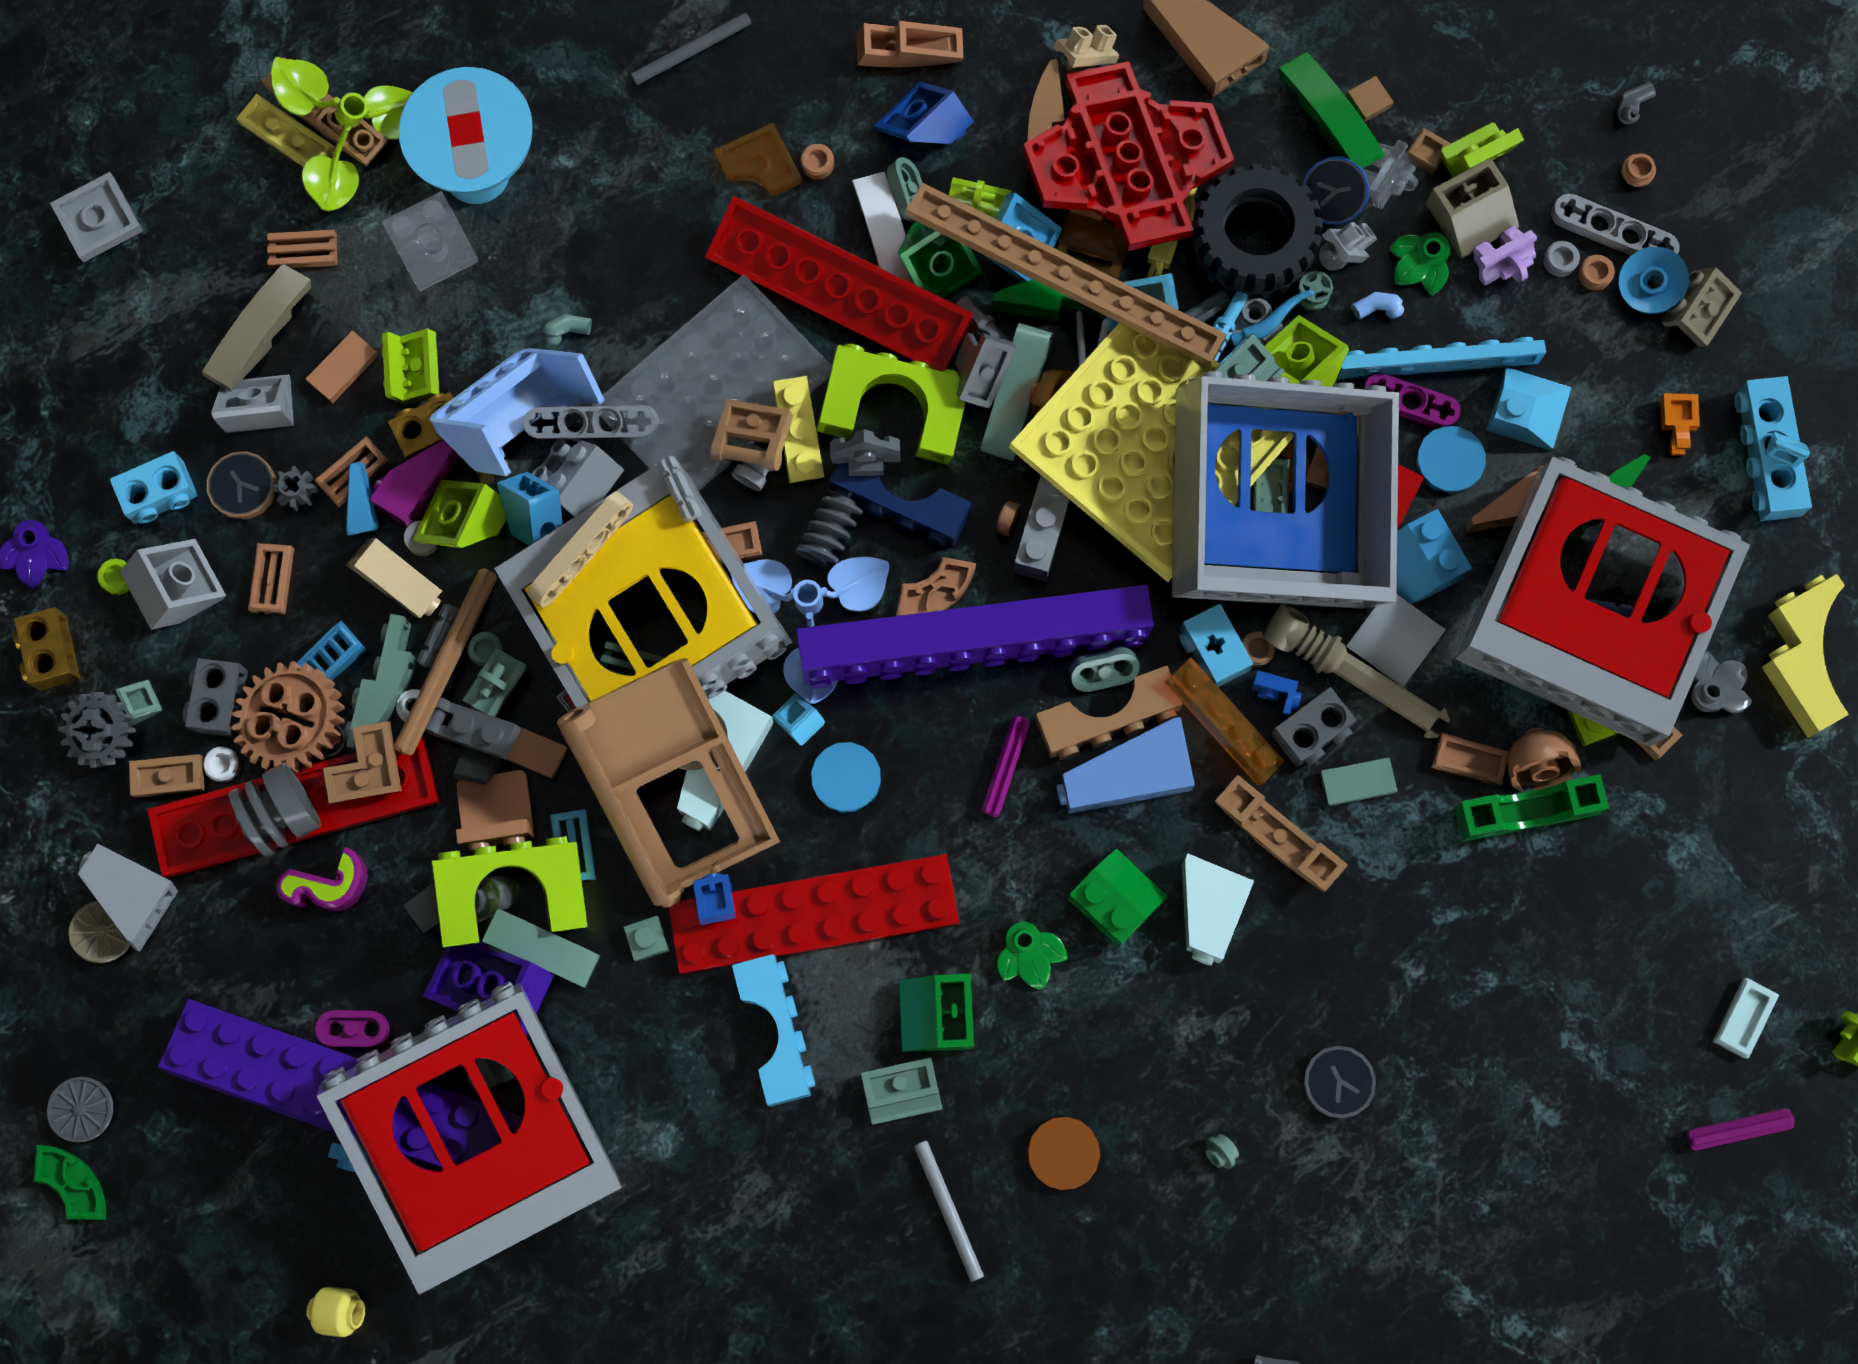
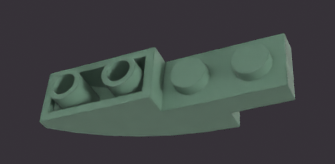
(393, 671)

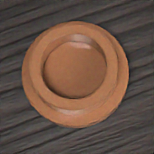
(1638, 170)

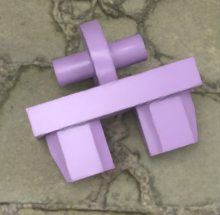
(1509, 259)

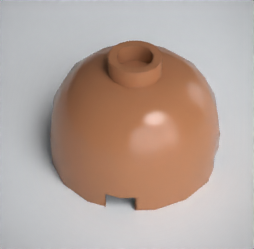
(1542, 759)

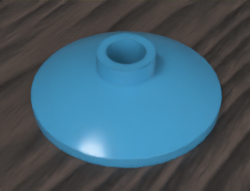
(1649, 264)

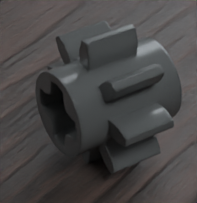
(290, 479)

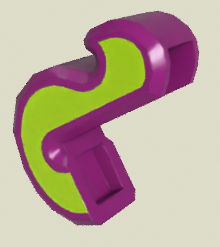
(326, 893)

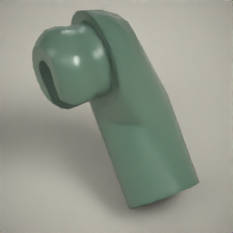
(563, 324)

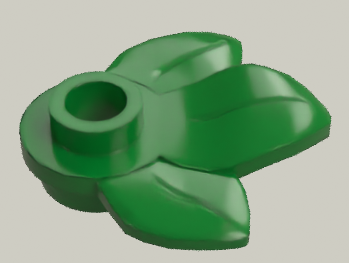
(1418, 264)
(1031, 960)

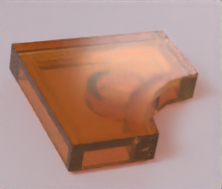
(761, 159)

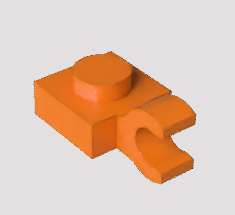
(1680, 415)

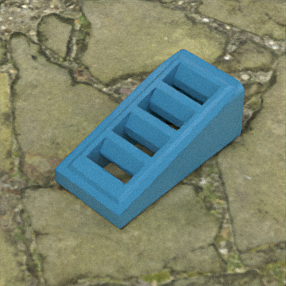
(360, 510)
(330, 640)

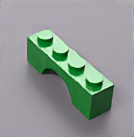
(1532, 809)

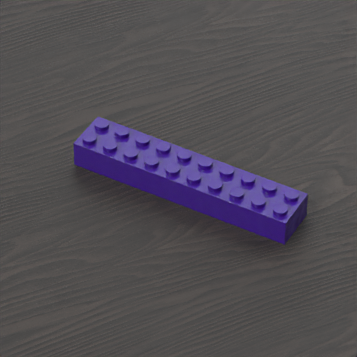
(974, 636)
(286, 1075)

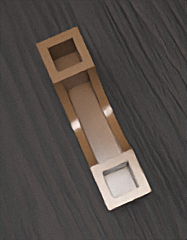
(1067, 729)

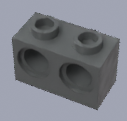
(221, 697)
(1309, 722)

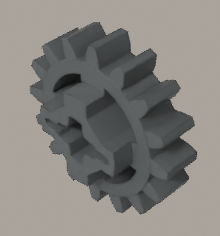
(98, 712)

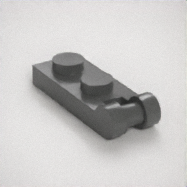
(473, 729)

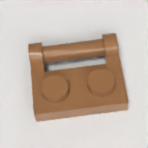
(755, 424)

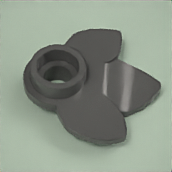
(1723, 682)

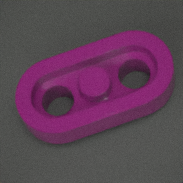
(354, 1028)

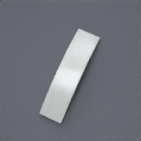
(882, 221)

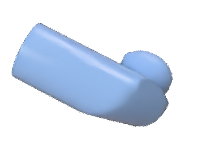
(1378, 301)

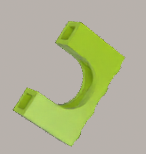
(858, 371)
(552, 865)

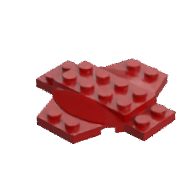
(1128, 156)

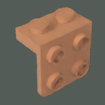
(495, 811)

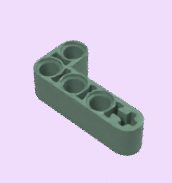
(1012, 399)

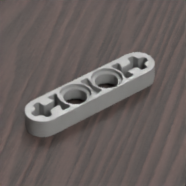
(1616, 222)
(591, 426)

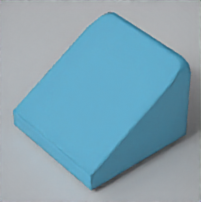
(1787, 450)
(798, 719)

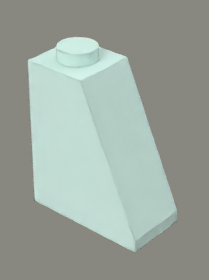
(1211, 907)

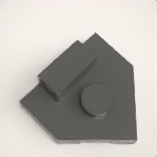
(865, 453)

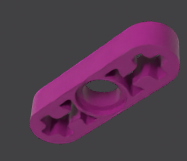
(1438, 400)

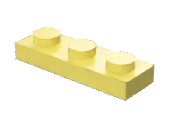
(801, 443)

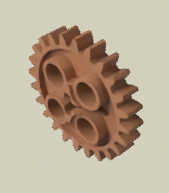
(299, 689)

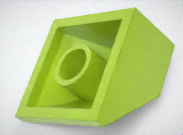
(1307, 353)
(461, 515)

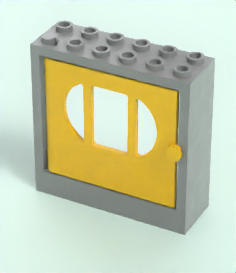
(644, 544)

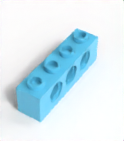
(1775, 399)

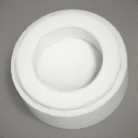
(222, 764)

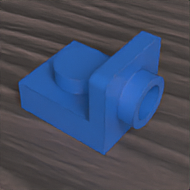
(1273, 687)
(714, 898)

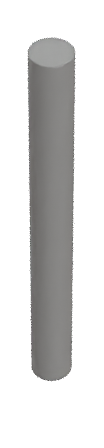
(948, 1211)

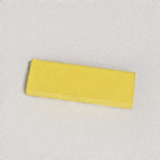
(283, 131)

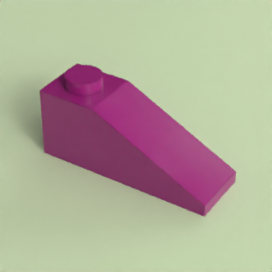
(411, 485)

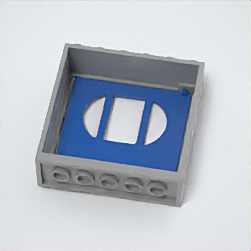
(1325, 539)

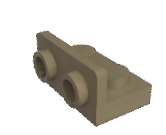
(1704, 305)

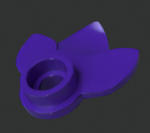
(34, 558)

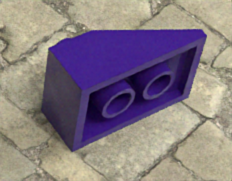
(477, 969)

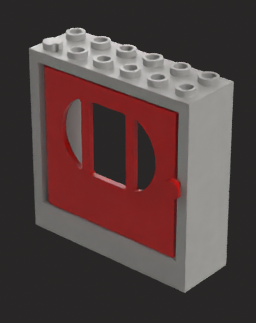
(1583, 654)
(450, 1200)

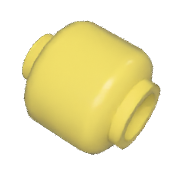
(336, 1311)

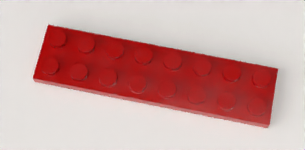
(839, 285)
(206, 833)
(818, 914)

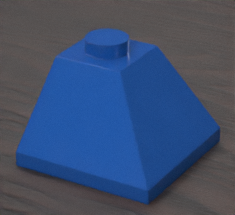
(927, 116)

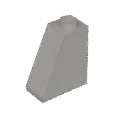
(127, 893)

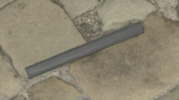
(691, 48)

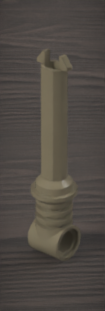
(1290, 631)

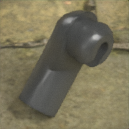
(1630, 102)

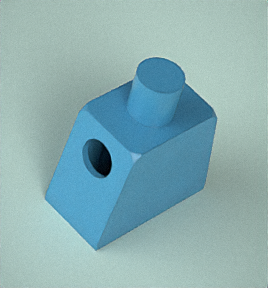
(530, 507)

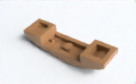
(1279, 835)

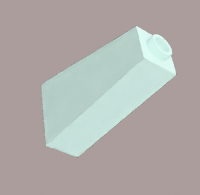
(746, 732)

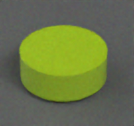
(111, 578)

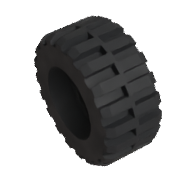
(1263, 192)

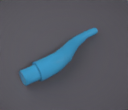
(1269, 324)

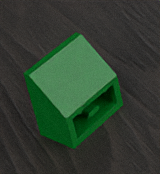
(936, 1013)

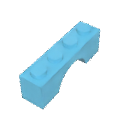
(784, 1075)

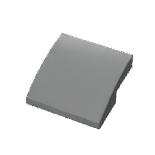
(1396, 639)

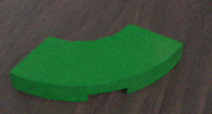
(72, 1181)

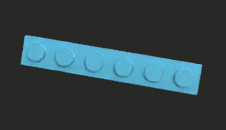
(1451, 358)

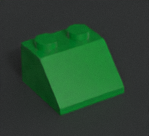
(1117, 897)

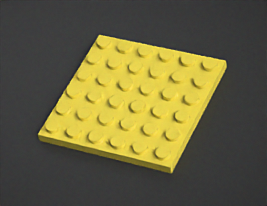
(1113, 442)

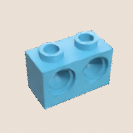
(152, 479)

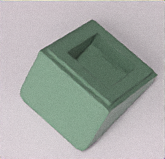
(140, 701)

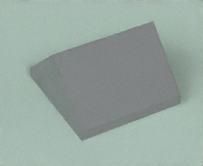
(255, 404)

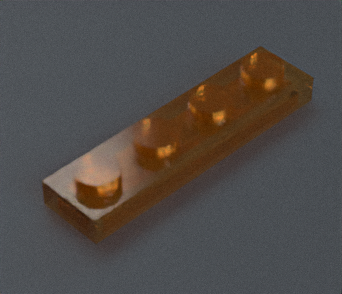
(1224, 721)

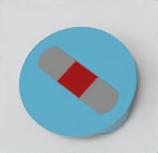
(466, 132)

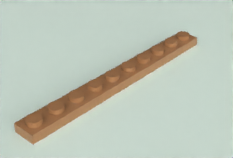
(1066, 275)

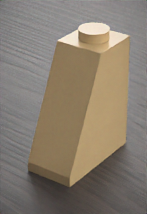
(395, 578)

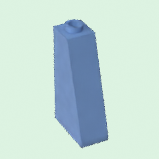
(1134, 771)

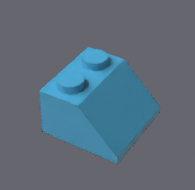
(1428, 558)

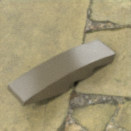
(255, 327)

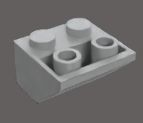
(579, 472)

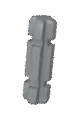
(679, 488)

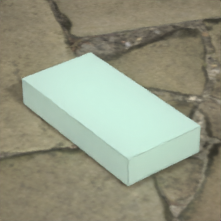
(1745, 1018)

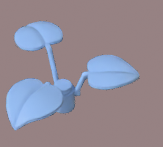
(856, 582)

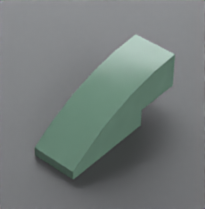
(541, 948)

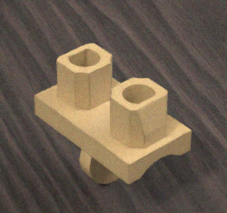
(1088, 50)

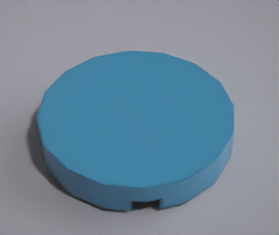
(1451, 459)
(846, 777)

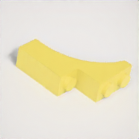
(1799, 665)

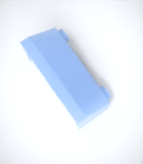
(495, 405)

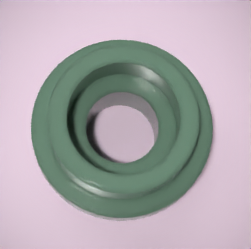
(1221, 1151)

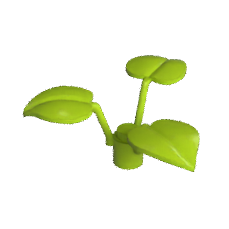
(302, 85)

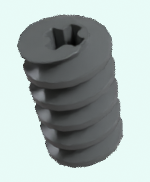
(828, 529)

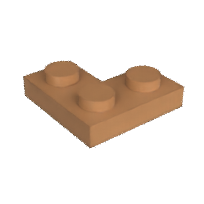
(373, 773)

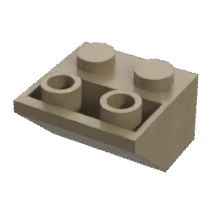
(1473, 207)

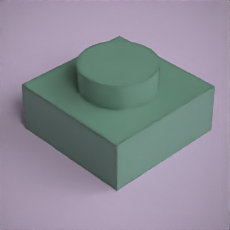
(646, 938)

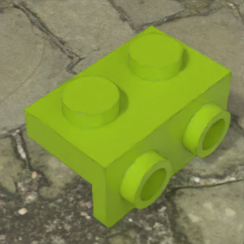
(410, 366)

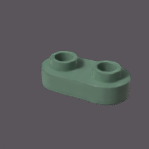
(904, 182)
(1103, 669)

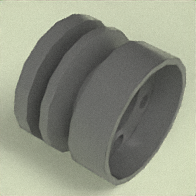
(269, 812)

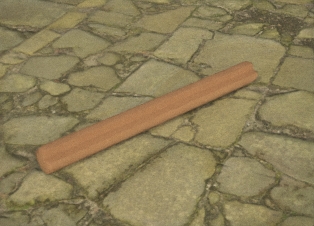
(445, 662)

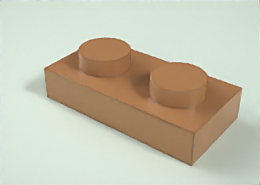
(166, 776)

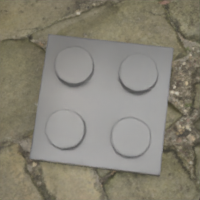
(96, 217)

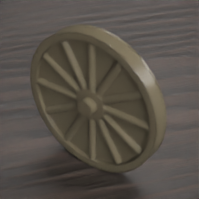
(96, 935)

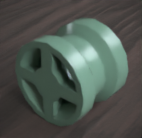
(1320, 284)

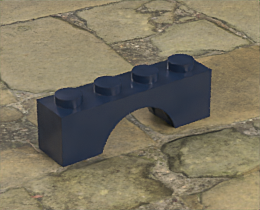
(937, 516)

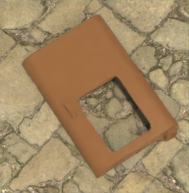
(644, 735)

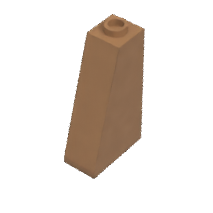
(1208, 41)

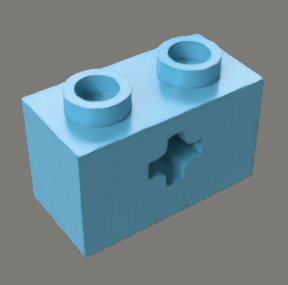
(1217, 629)

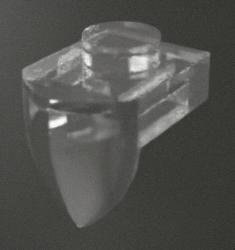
(495, 893)

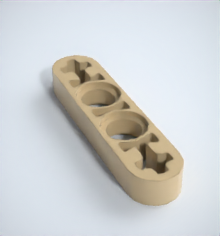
(580, 549)

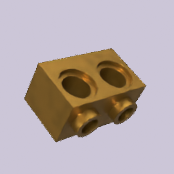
(418, 418)
(54, 645)

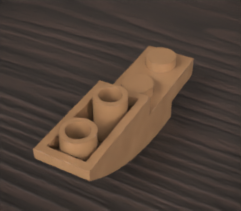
(361, 142)

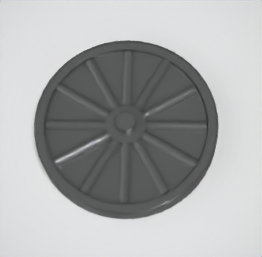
(80, 1109)

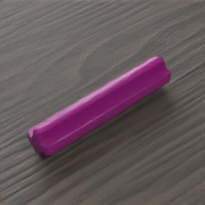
(1005, 766)
(1740, 1129)

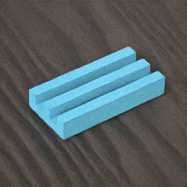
(585, 834)

